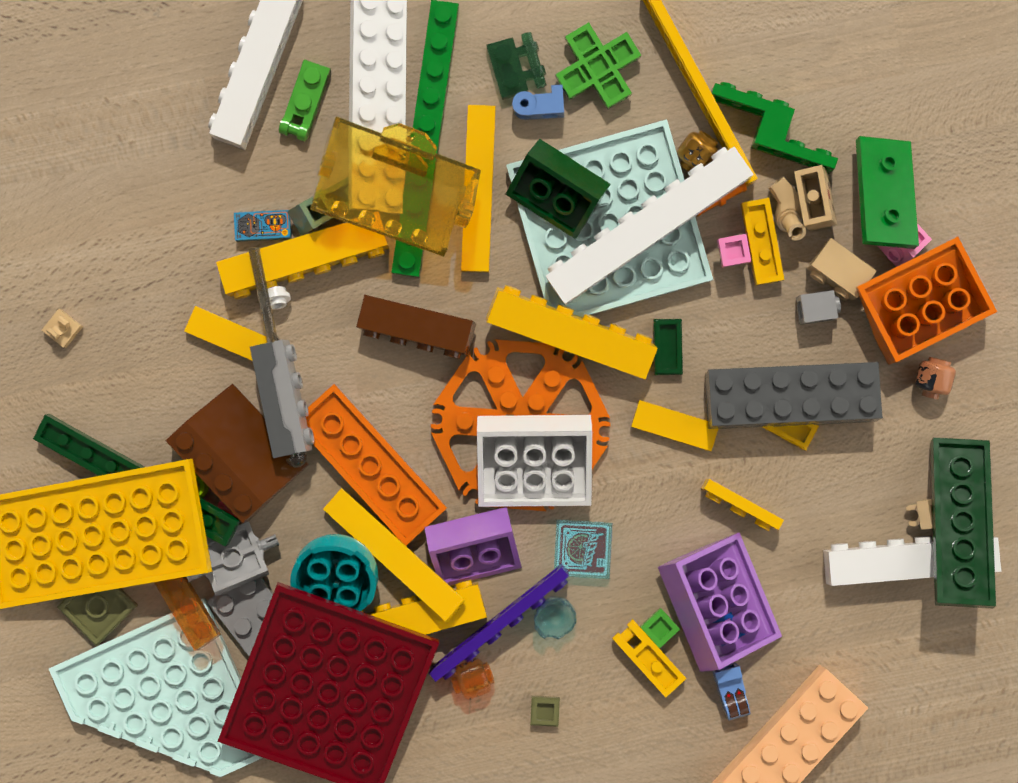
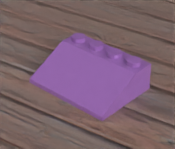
(709, 586)

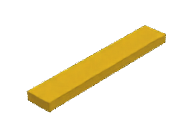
(480, 156)
(394, 555)

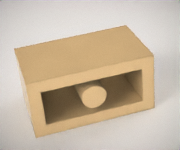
(815, 198)
(840, 269)

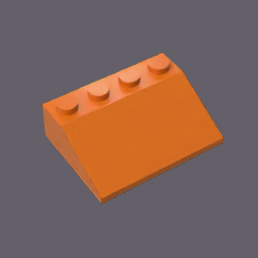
(924, 300)

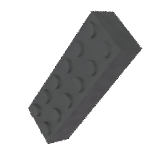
(793, 395)

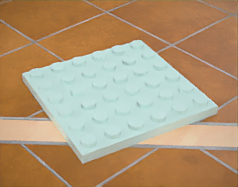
(637, 167)

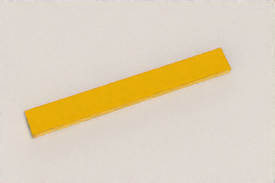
(694, 79)

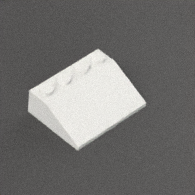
(534, 460)

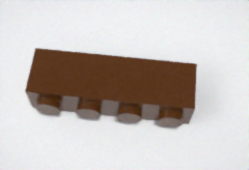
(416, 325)

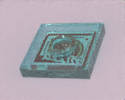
(584, 548)

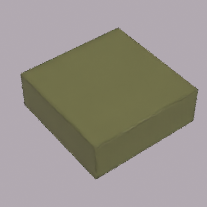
(545, 711)

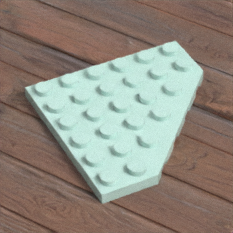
(157, 693)

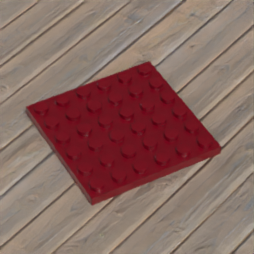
(327, 688)

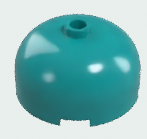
(337, 570)

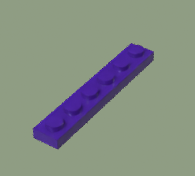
(508, 616)

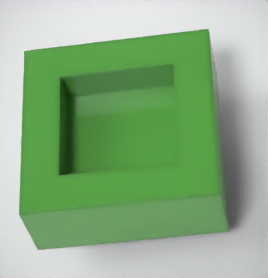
(660, 627)

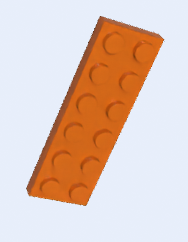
(372, 466)

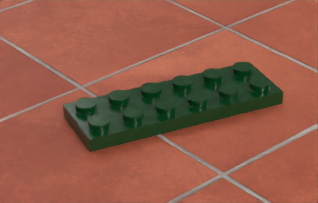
(962, 523)

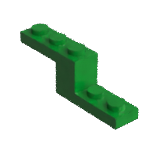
(772, 127)

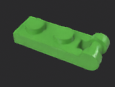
(305, 99)

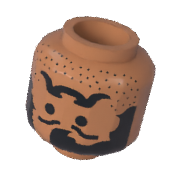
(935, 377)

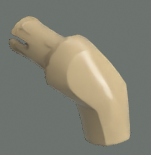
(788, 209)

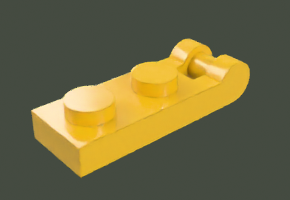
(650, 659)

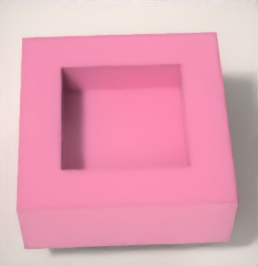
(734, 250)

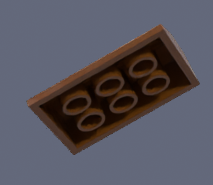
(234, 453)

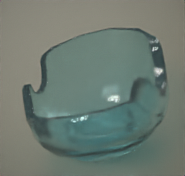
(554, 617)

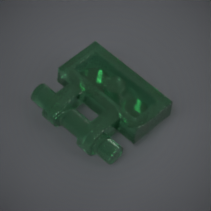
(508, 69)

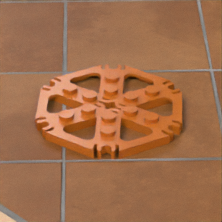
(509, 401)

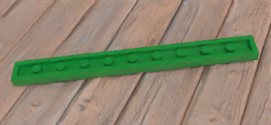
(430, 105)

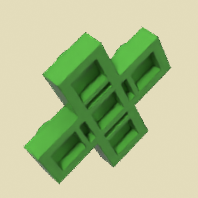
(598, 65)

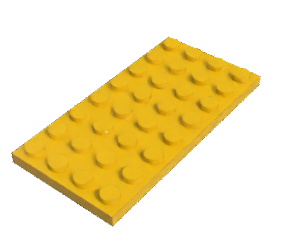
(101, 534)

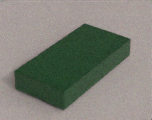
(668, 340)

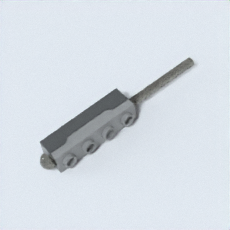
(279, 382)

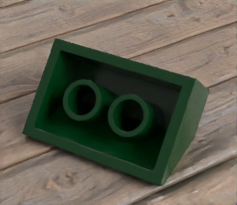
(557, 188)

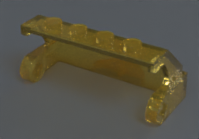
(394, 184)

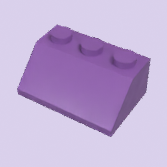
(473, 546)

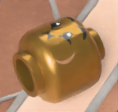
(697, 149)

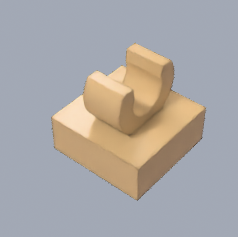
(62, 328)
(924, 510)

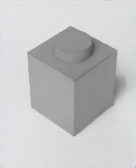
(818, 307)

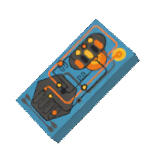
(262, 225)

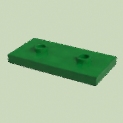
(887, 192)

